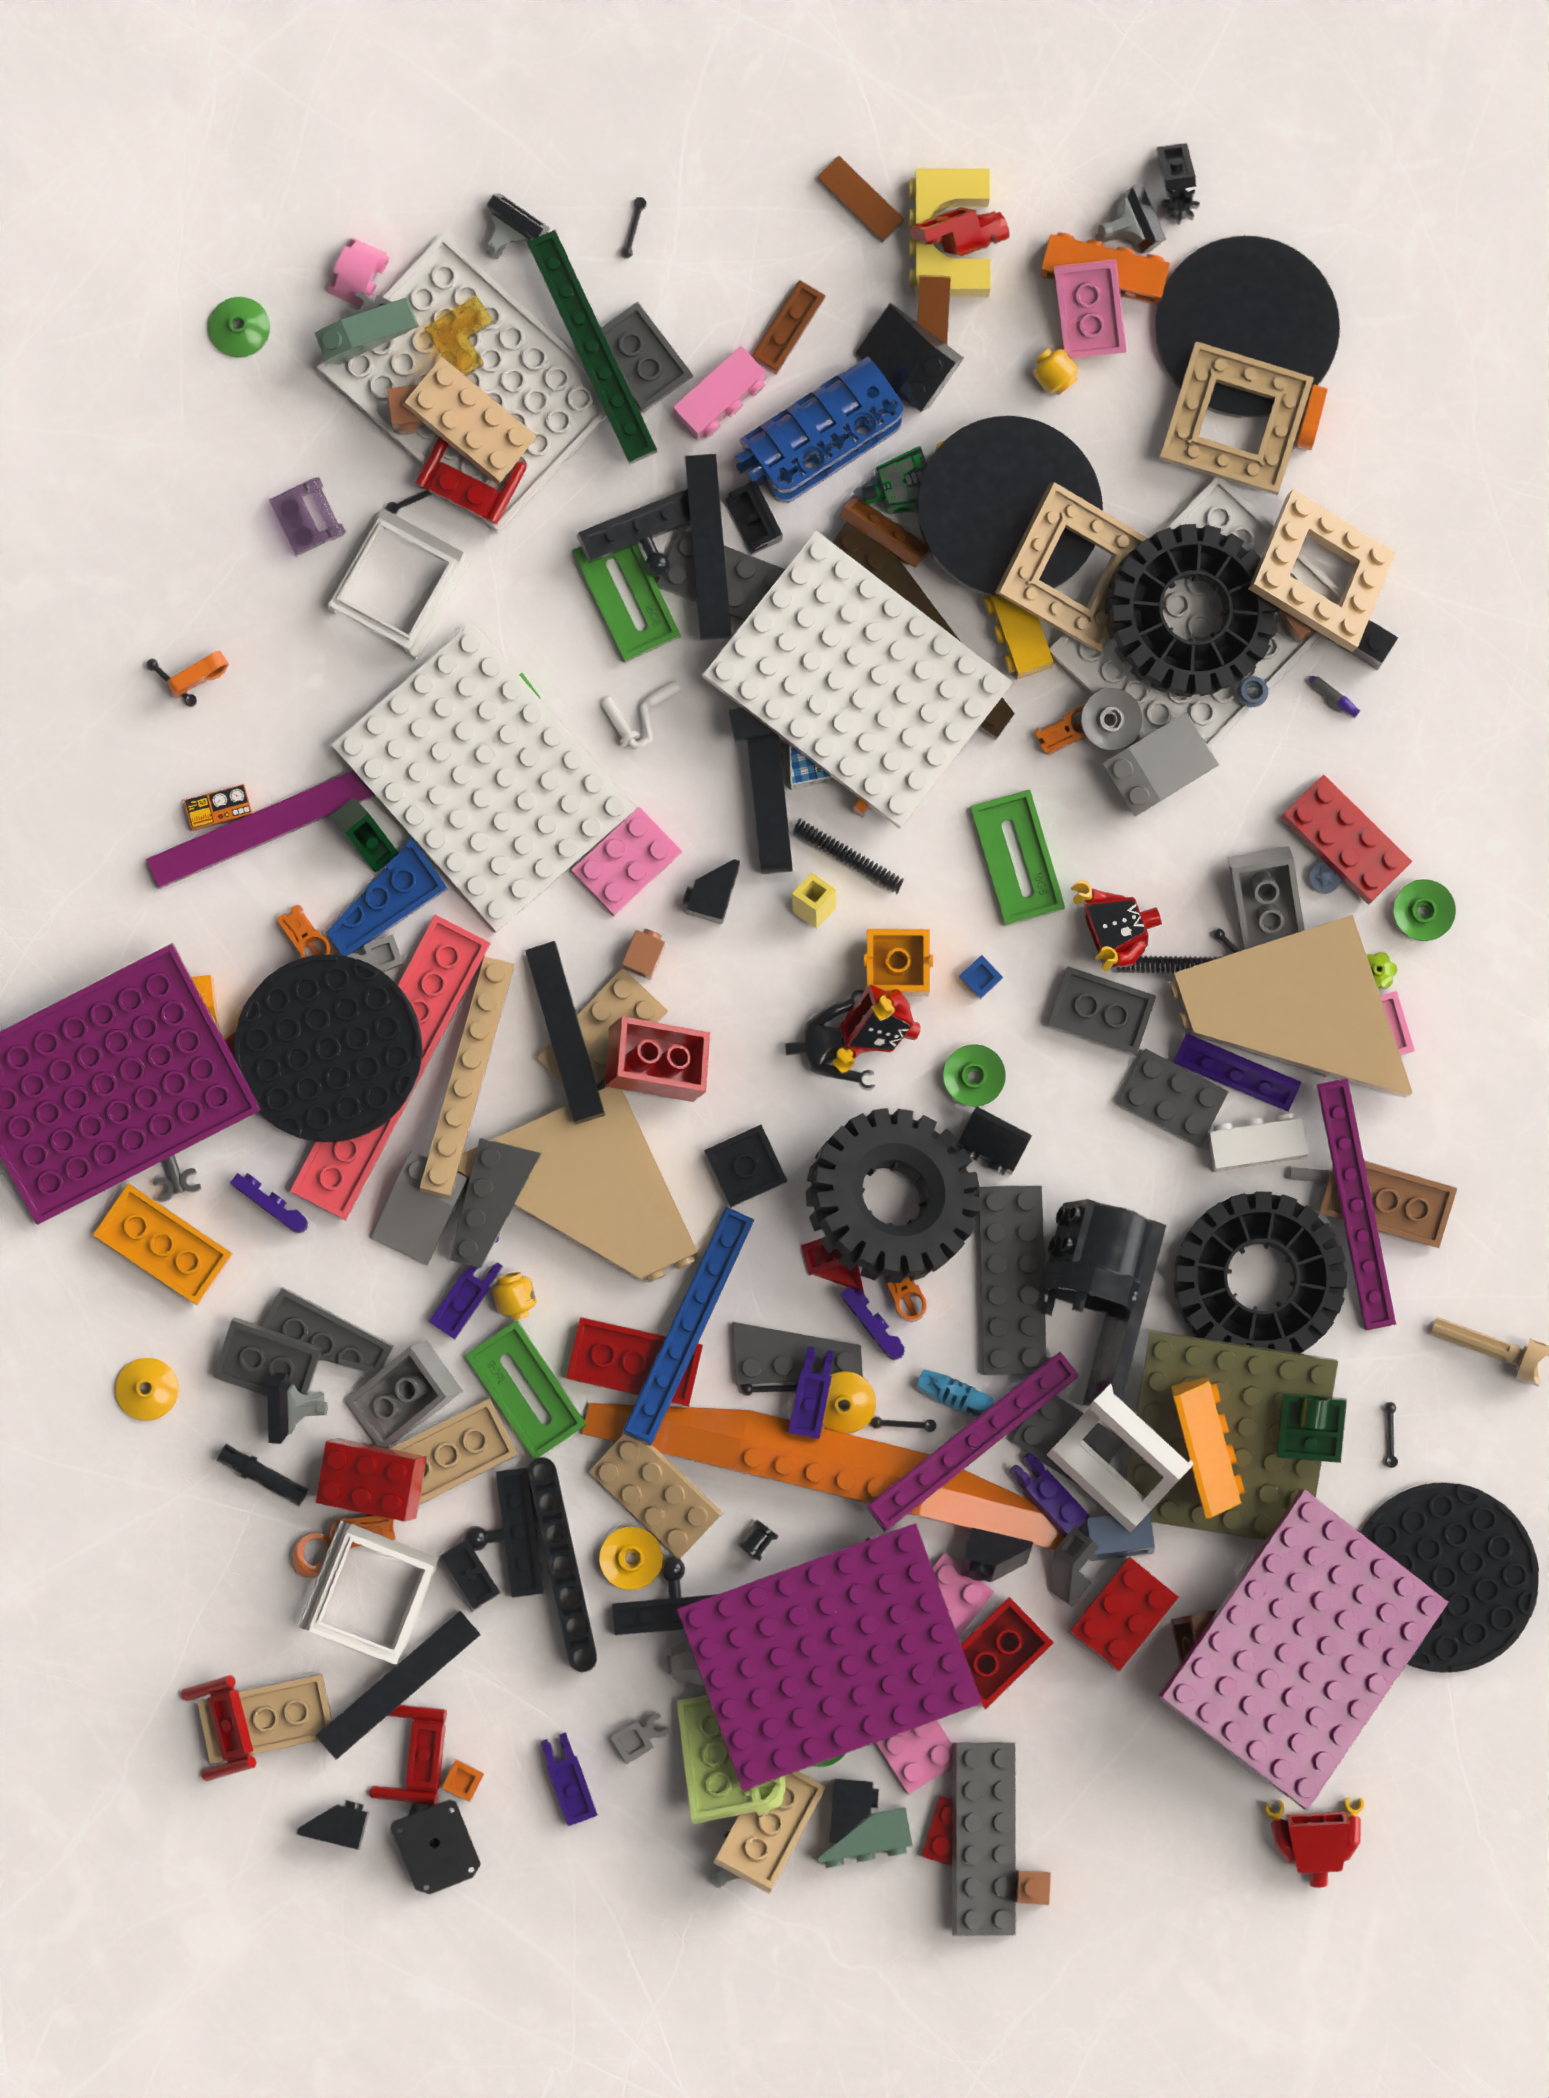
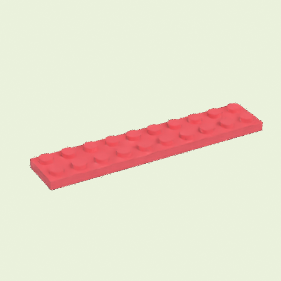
(435, 987)

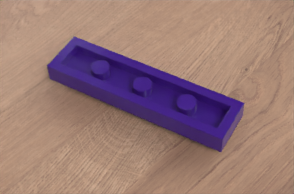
(1237, 1072)

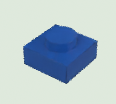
(981, 977)

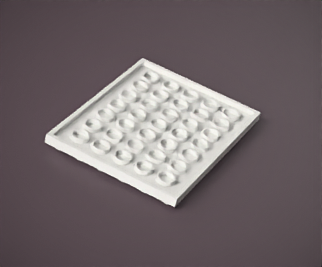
(522, 370)
(1195, 614)
(857, 679)
(484, 777)

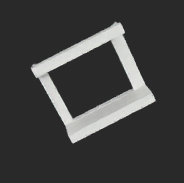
(436, 603)
(1100, 1478)
(329, 1573)

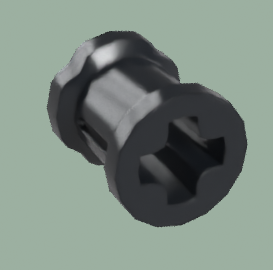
(758, 1540)

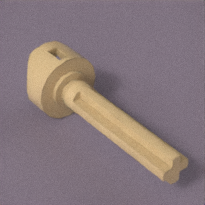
(1525, 1359)

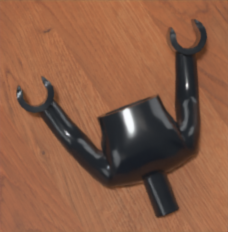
(823, 1043)

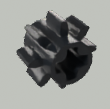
(1187, 200)

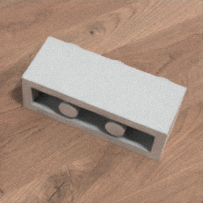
(1257, 1143)

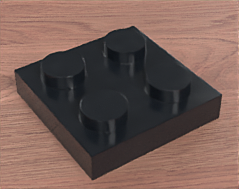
(746, 1166)

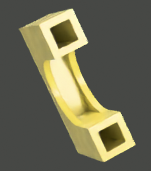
(933, 193)

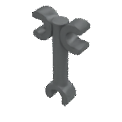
(177, 1182)

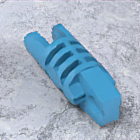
(953, 1393)

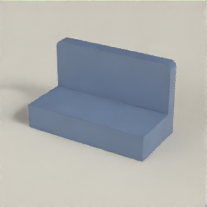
(1117, 1541)

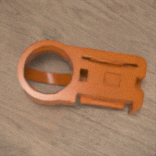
(1311, 418)
(198, 673)
(1060, 733)
(301, 931)
(904, 1290)
(375, 1524)

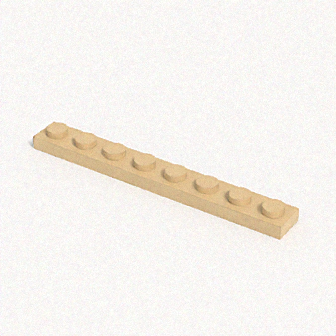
(467, 1077)

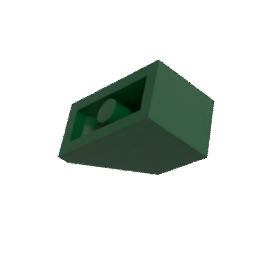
(364, 834)

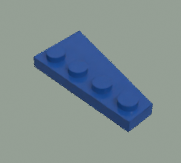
(394, 895)

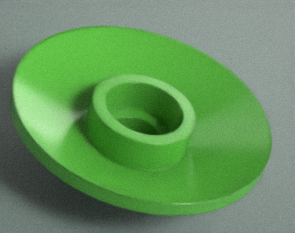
(240, 341)
(1429, 895)
(977, 1059)

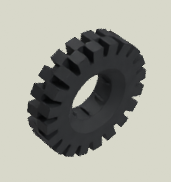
(1146, 638)
(931, 1165)
(1277, 1223)

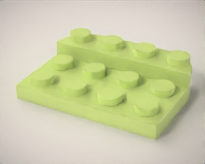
(709, 1771)

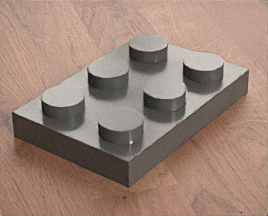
(644, 357)
(1101, 1011)
(1172, 1098)
(256, 1353)
(1051, 1423)

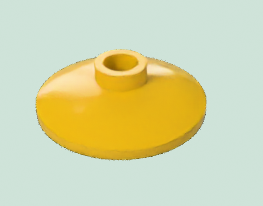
(163, 1391)
(862, 1400)
(631, 1541)

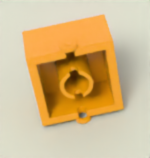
(899, 960)

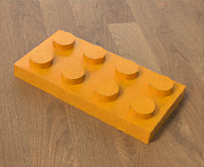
(162, 1244)

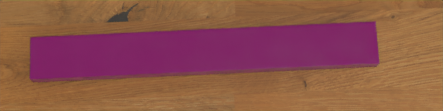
(257, 829)
(1356, 1204)
(972, 1441)

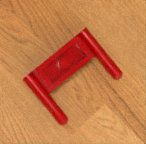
(464, 489)
(228, 1724)
(423, 1758)

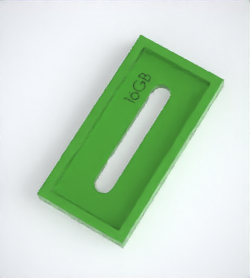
(628, 639)
(1021, 811)
(564, 1415)

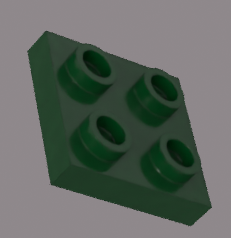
(1311, 1427)

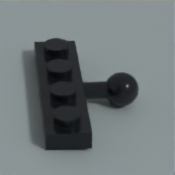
(637, 528)
(517, 1533)
(655, 1614)

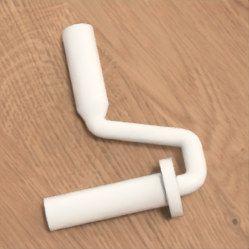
(628, 736)

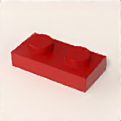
(939, 1838)

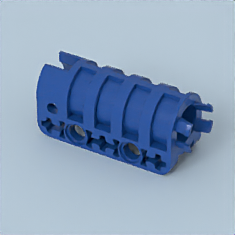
(817, 425)

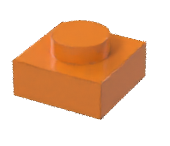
(463, 1780)

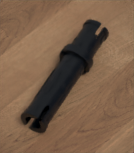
(267, 1477)

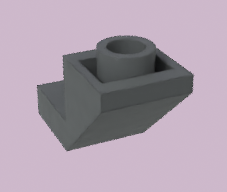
(1068, 1559)

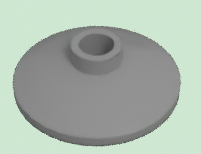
(1126, 718)

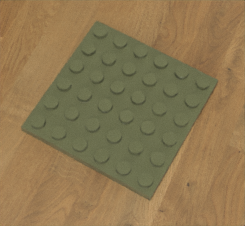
(1251, 1400)

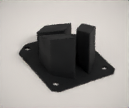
(447, 1857)

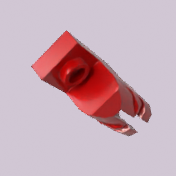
(962, 230)

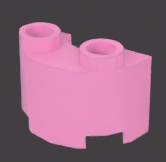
(356, 271)

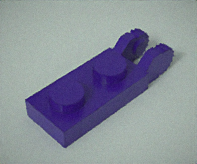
(272, 1204)
(463, 1301)
(874, 1324)
(811, 1397)
(1049, 1496)
(569, 1783)

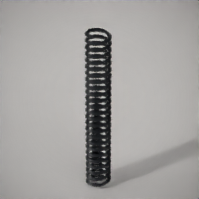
(829, 848)
(1178, 960)

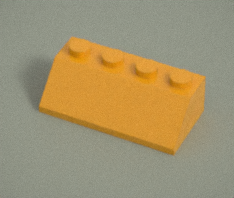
(1206, 1445)

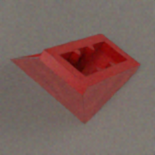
(826, 1265)

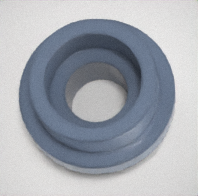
(1257, 683)

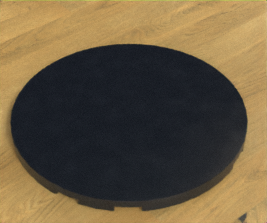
(1253, 302)
(985, 492)
(329, 1048)
(1471, 1556)

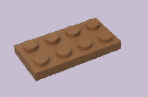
(1401, 1203)

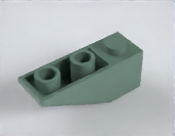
(877, 1833)

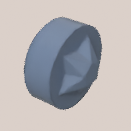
(1324, 878)

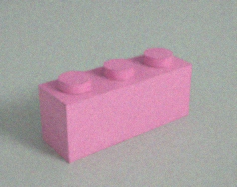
(720, 394)

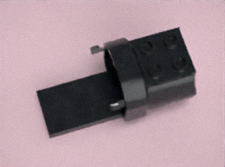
(1105, 1264)

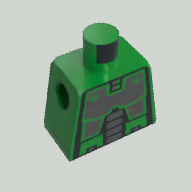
(897, 482)

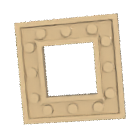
(1217, 365)
(1021, 579)
(1273, 582)

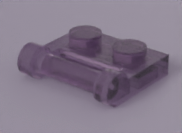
(297, 520)

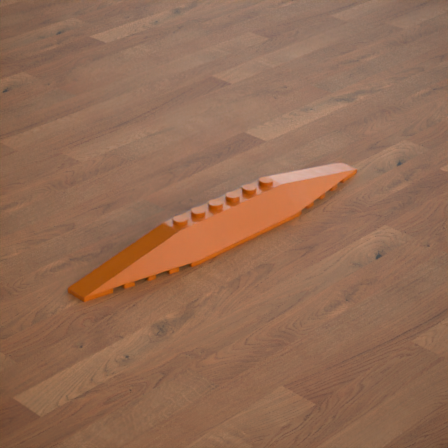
(831, 1465)

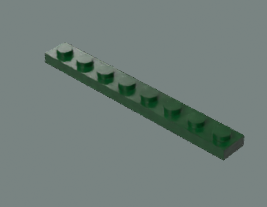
(592, 347)

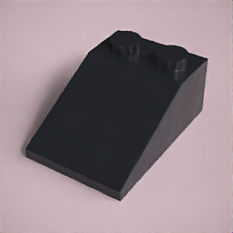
(909, 357)

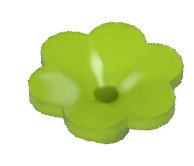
(1388, 969)

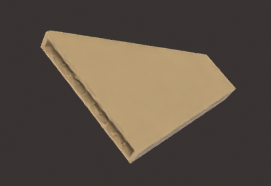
(1298, 1003)
(601, 1188)

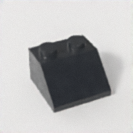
(993, 1141)

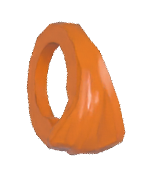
(299, 1563)

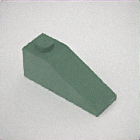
(365, 331)

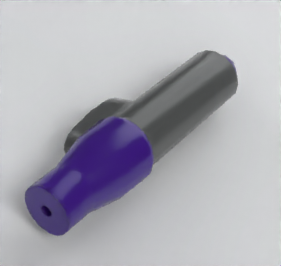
(1334, 698)

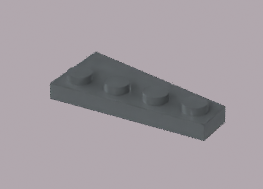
(493, 1188)
(339, 1338)
(779, 1356)

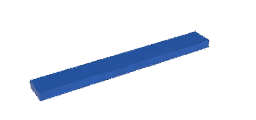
(688, 1326)

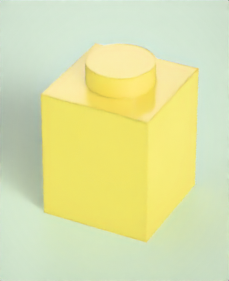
(814, 900)

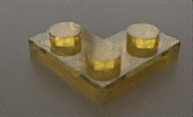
(453, 331)

